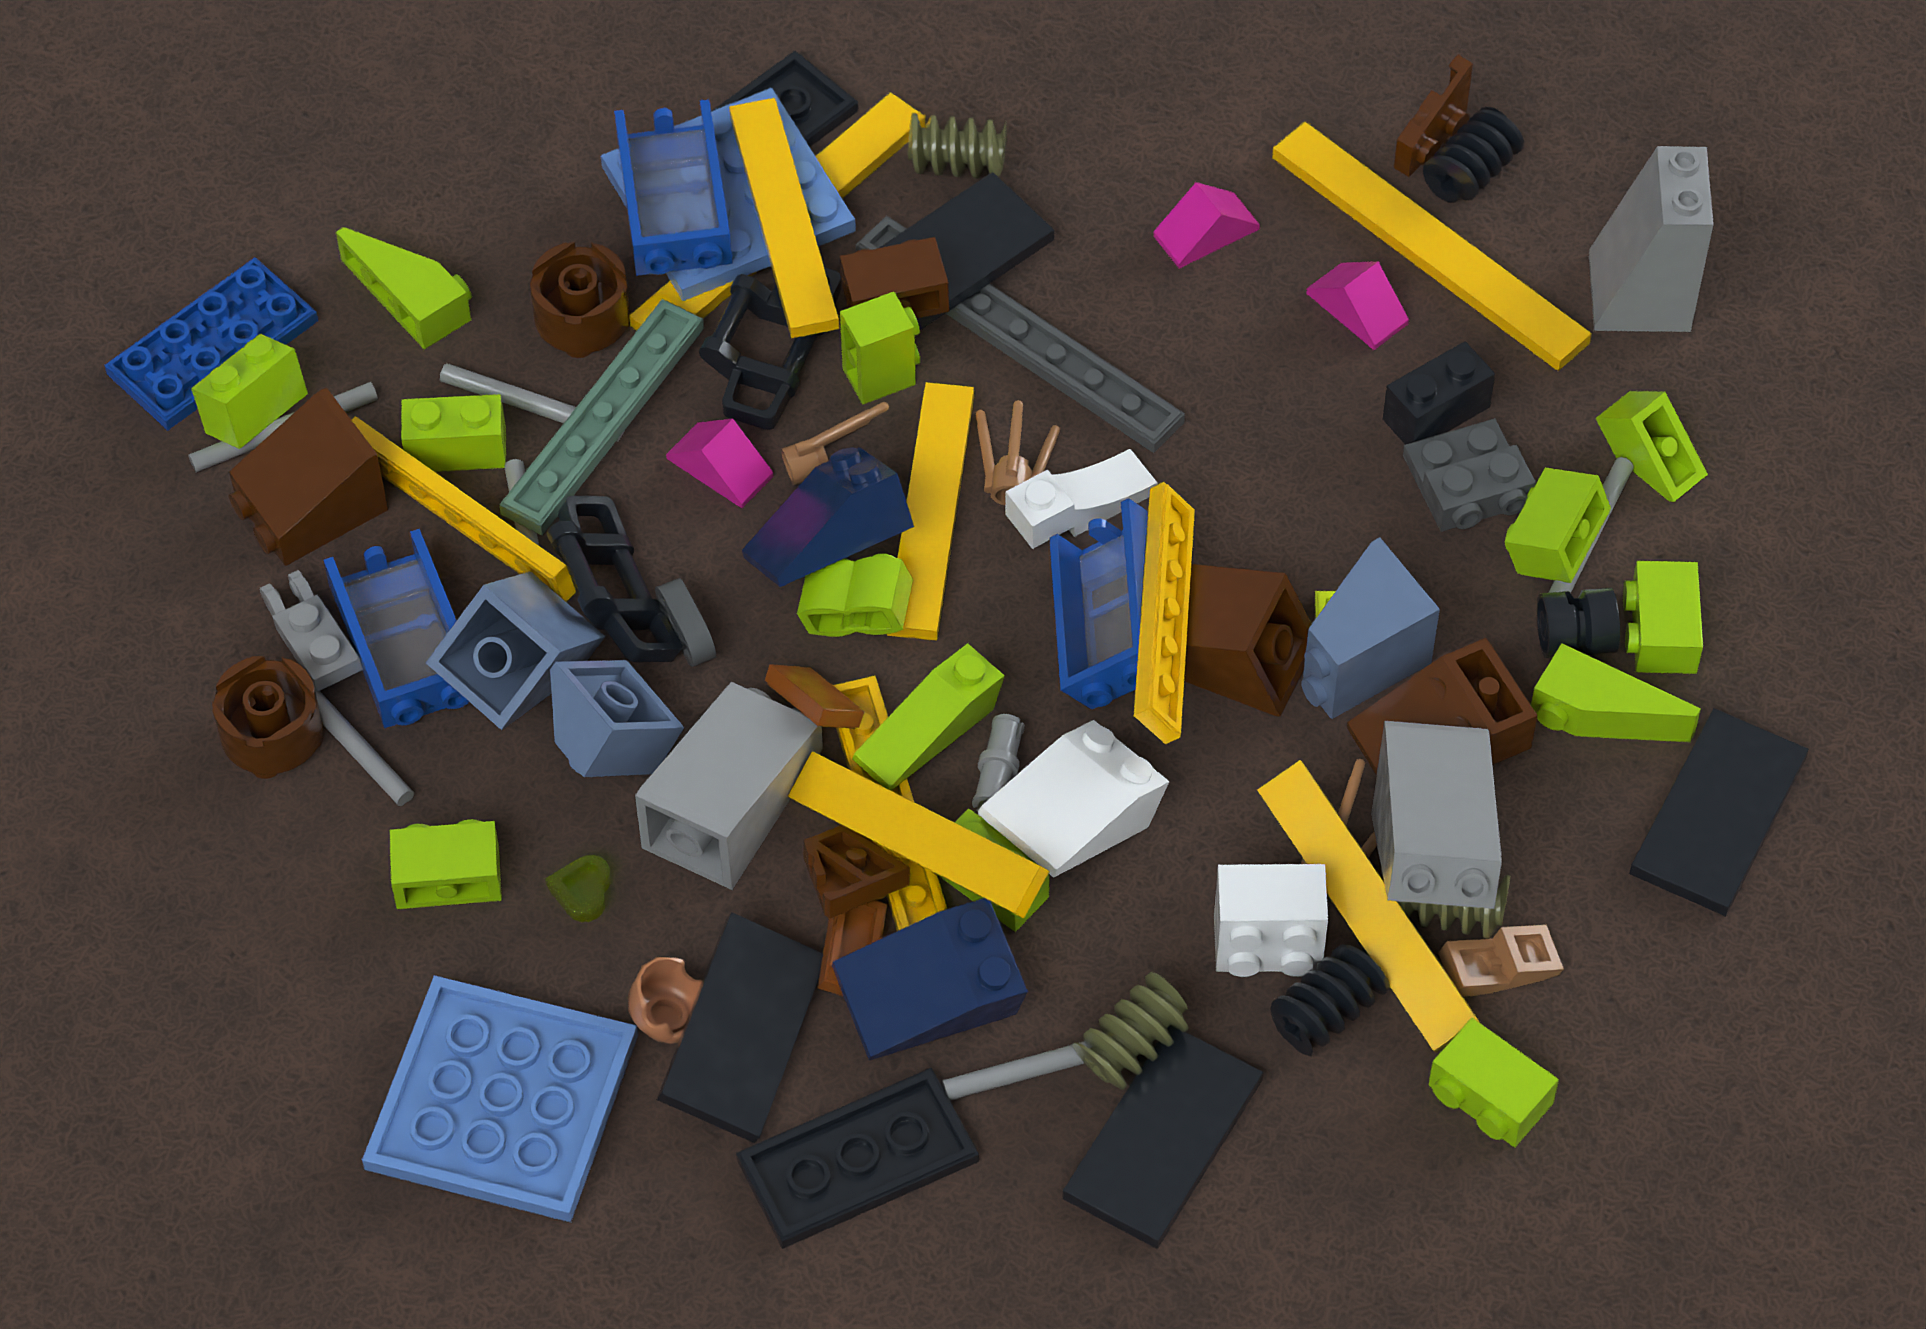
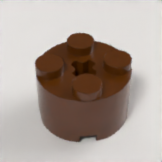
(580, 298)
(267, 715)

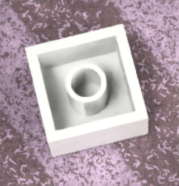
(1270, 918)

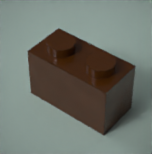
(908, 269)

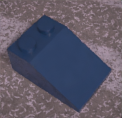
(830, 516)
(931, 980)

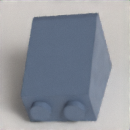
(1368, 633)
(507, 644)

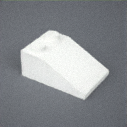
(1076, 799)

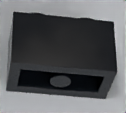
(1439, 395)

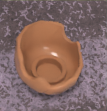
(662, 998)

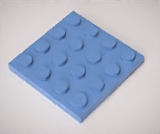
(825, 206)
(501, 1098)

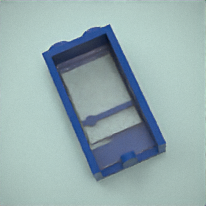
(674, 195)
(1100, 607)
(395, 624)

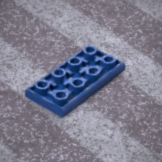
(203, 336)

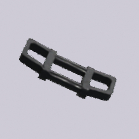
(783, 380)
(615, 549)

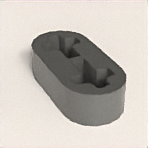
(686, 622)

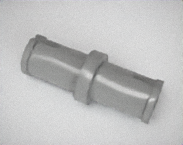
(999, 761)

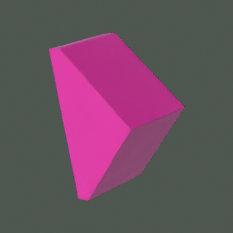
(1203, 223)
(1361, 300)
(723, 460)

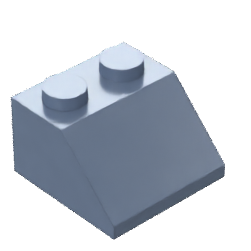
(609, 719)

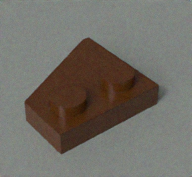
(1435, 120)
(851, 870)

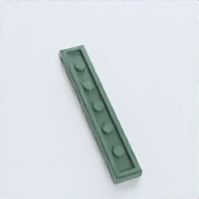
(601, 417)

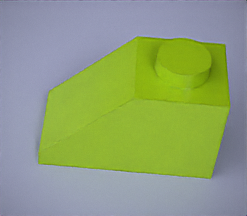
(1651, 436)

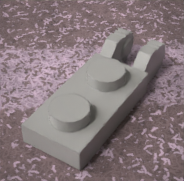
(312, 634)

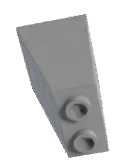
(1655, 246)
(725, 784)
(1437, 815)

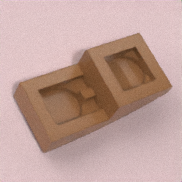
(1506, 961)

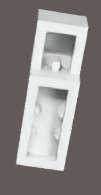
(1072, 499)

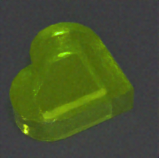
(581, 887)

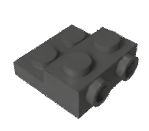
(1469, 475)

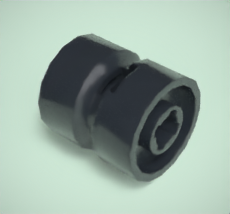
(1578, 622)

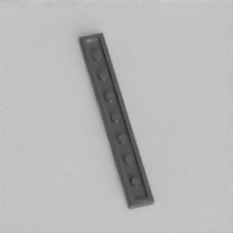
(1057, 358)

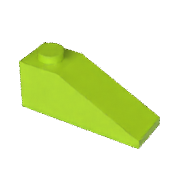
(408, 285)
(1603, 702)
(931, 717)

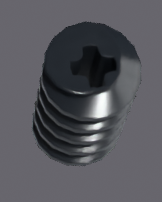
(1473, 156)
(1326, 996)

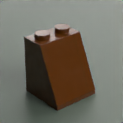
(308, 481)
(1245, 635)

